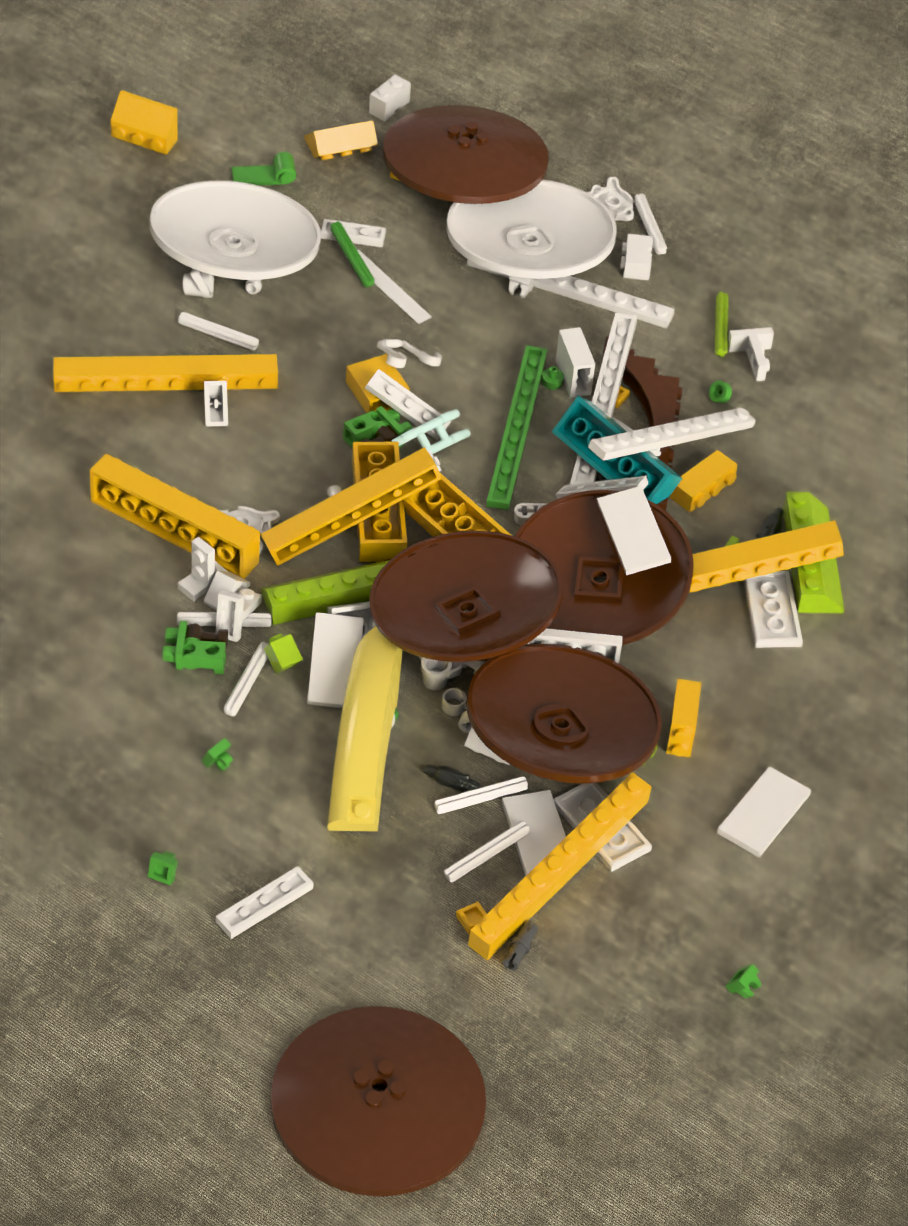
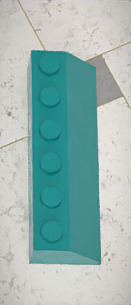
(587, 422)

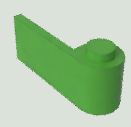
(281, 171)

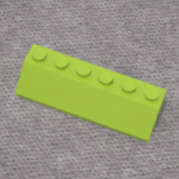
(815, 584)
(314, 594)

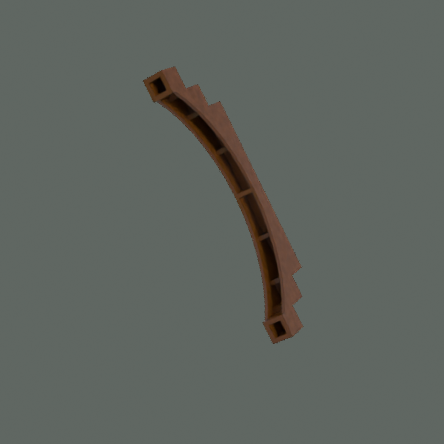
(656, 395)

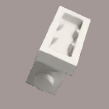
(754, 343)
(203, 570)
(233, 609)

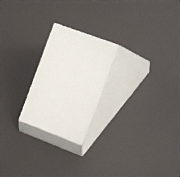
(215, 403)
(224, 581)

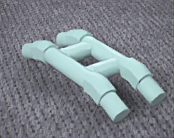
(436, 423)

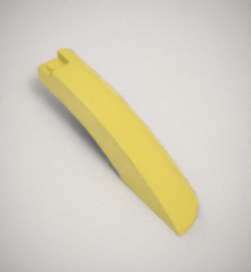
(364, 734)

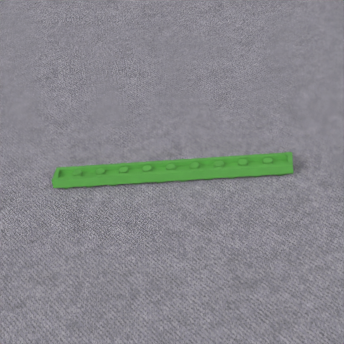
(517, 428)

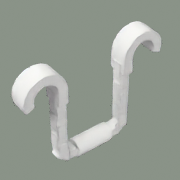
(398, 359)

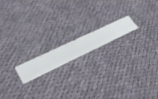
(395, 292)

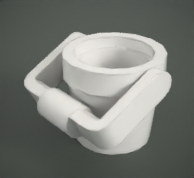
(198, 284)
(436, 672)

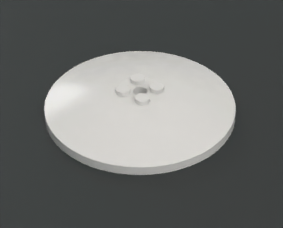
(235, 230)
(536, 235)

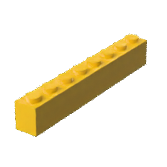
(351, 506)
(766, 555)

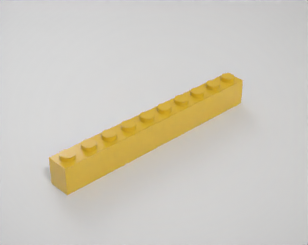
(164, 372)
(559, 866)

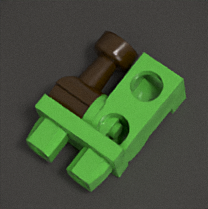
(379, 424)
(196, 647)

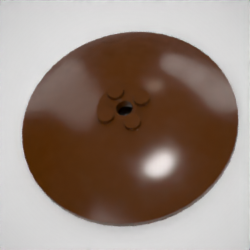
(582, 549)
(495, 576)

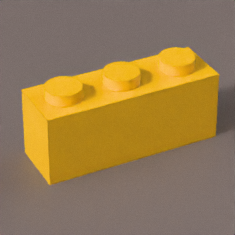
(704, 481)

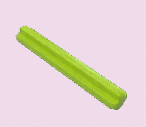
(721, 324)

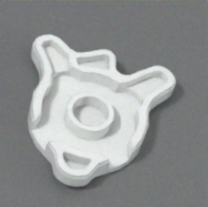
(615, 199)
(259, 520)

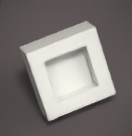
(525, 284)

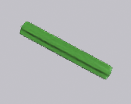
(352, 254)

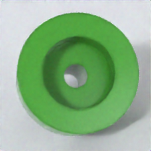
(552, 378)
(720, 392)

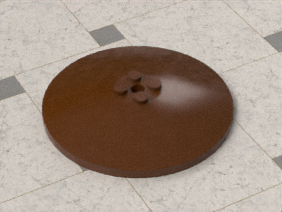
(465, 154)
(602, 709)
(372, 1138)

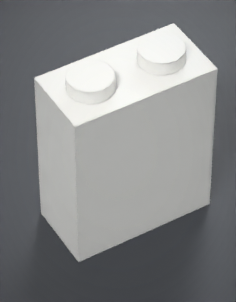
(575, 362)

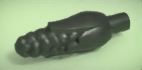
(771, 524)
(452, 778)

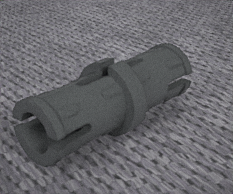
(520, 946)

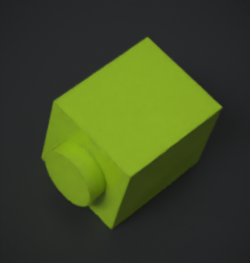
(282, 652)

